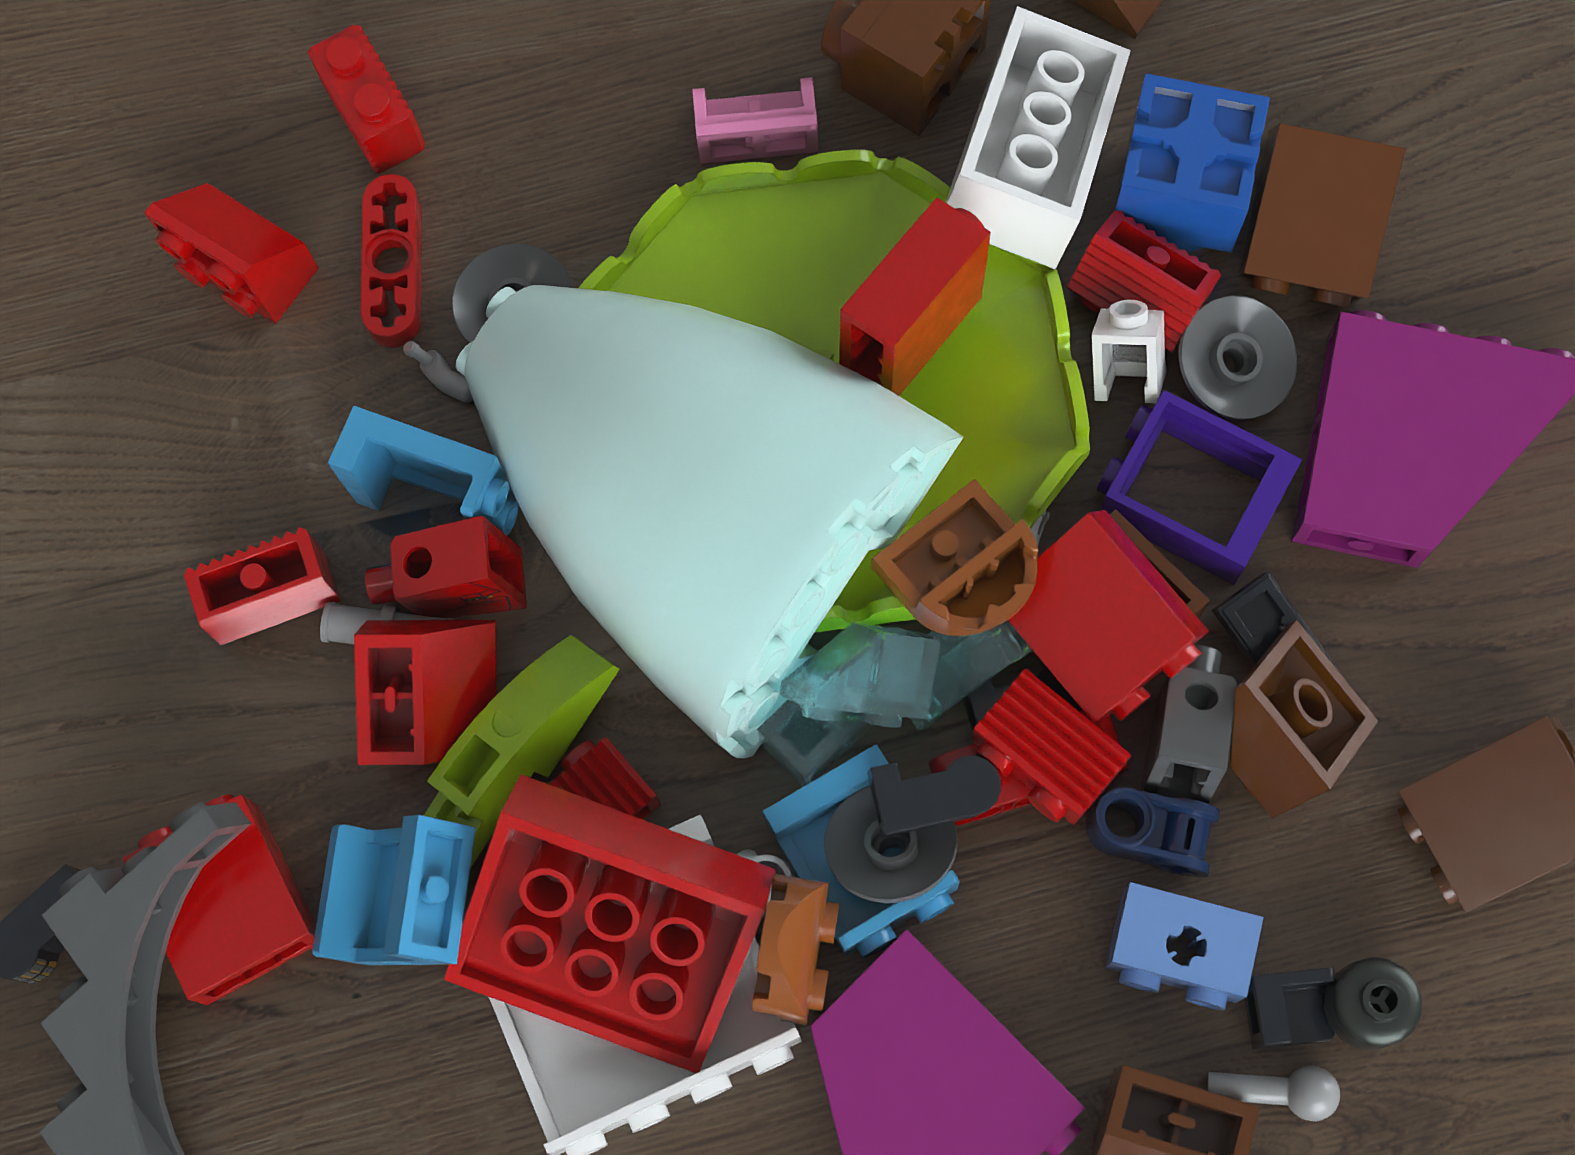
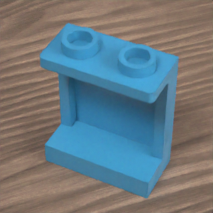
(379, 449)
(800, 830)
(395, 893)

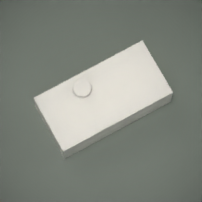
(1038, 135)

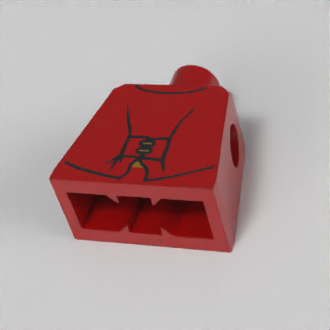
(451, 571)

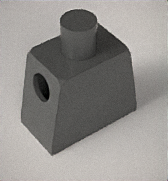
(1191, 731)

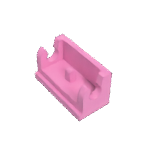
(756, 125)

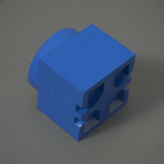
(1192, 161)

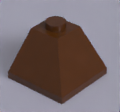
(1295, 723)

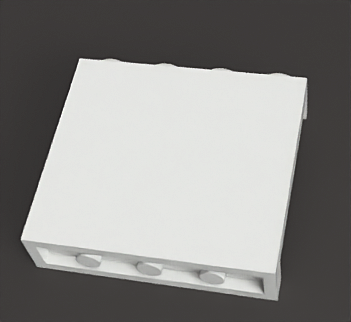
(593, 1085)

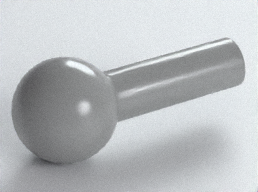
(1308, 1091)

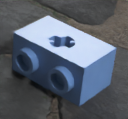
(1222, 936)

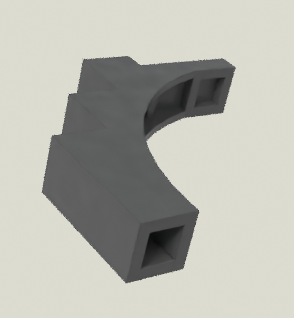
(106, 1024)

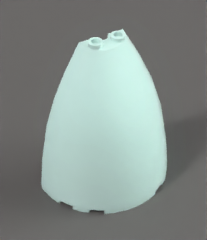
(696, 482)

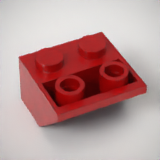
(232, 249)
(420, 686)

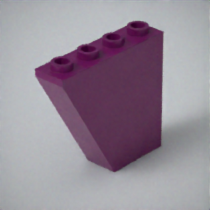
(1417, 432)
(931, 1070)

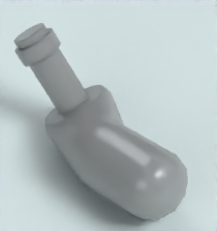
(439, 372)

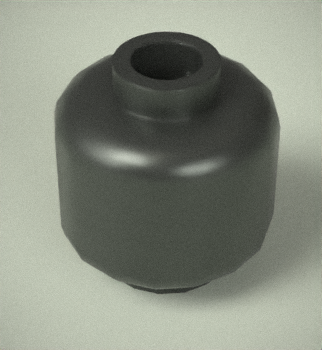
(1351, 1010)

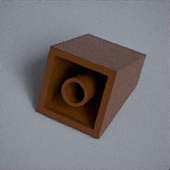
(1320, 213)
(1497, 814)

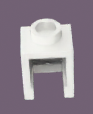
(1129, 343)

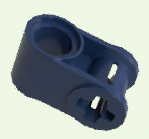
(1167, 833)

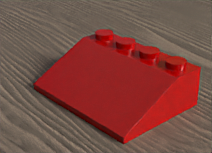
(609, 923)

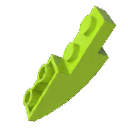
(518, 734)

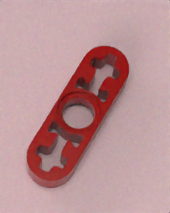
(378, 238)

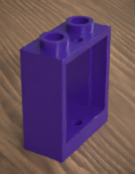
(1220, 440)

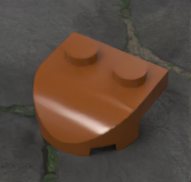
(962, 565)
(789, 949)

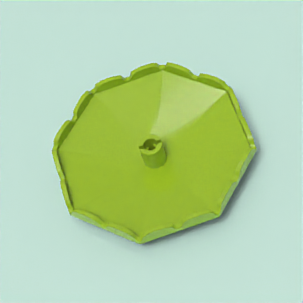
(794, 251)

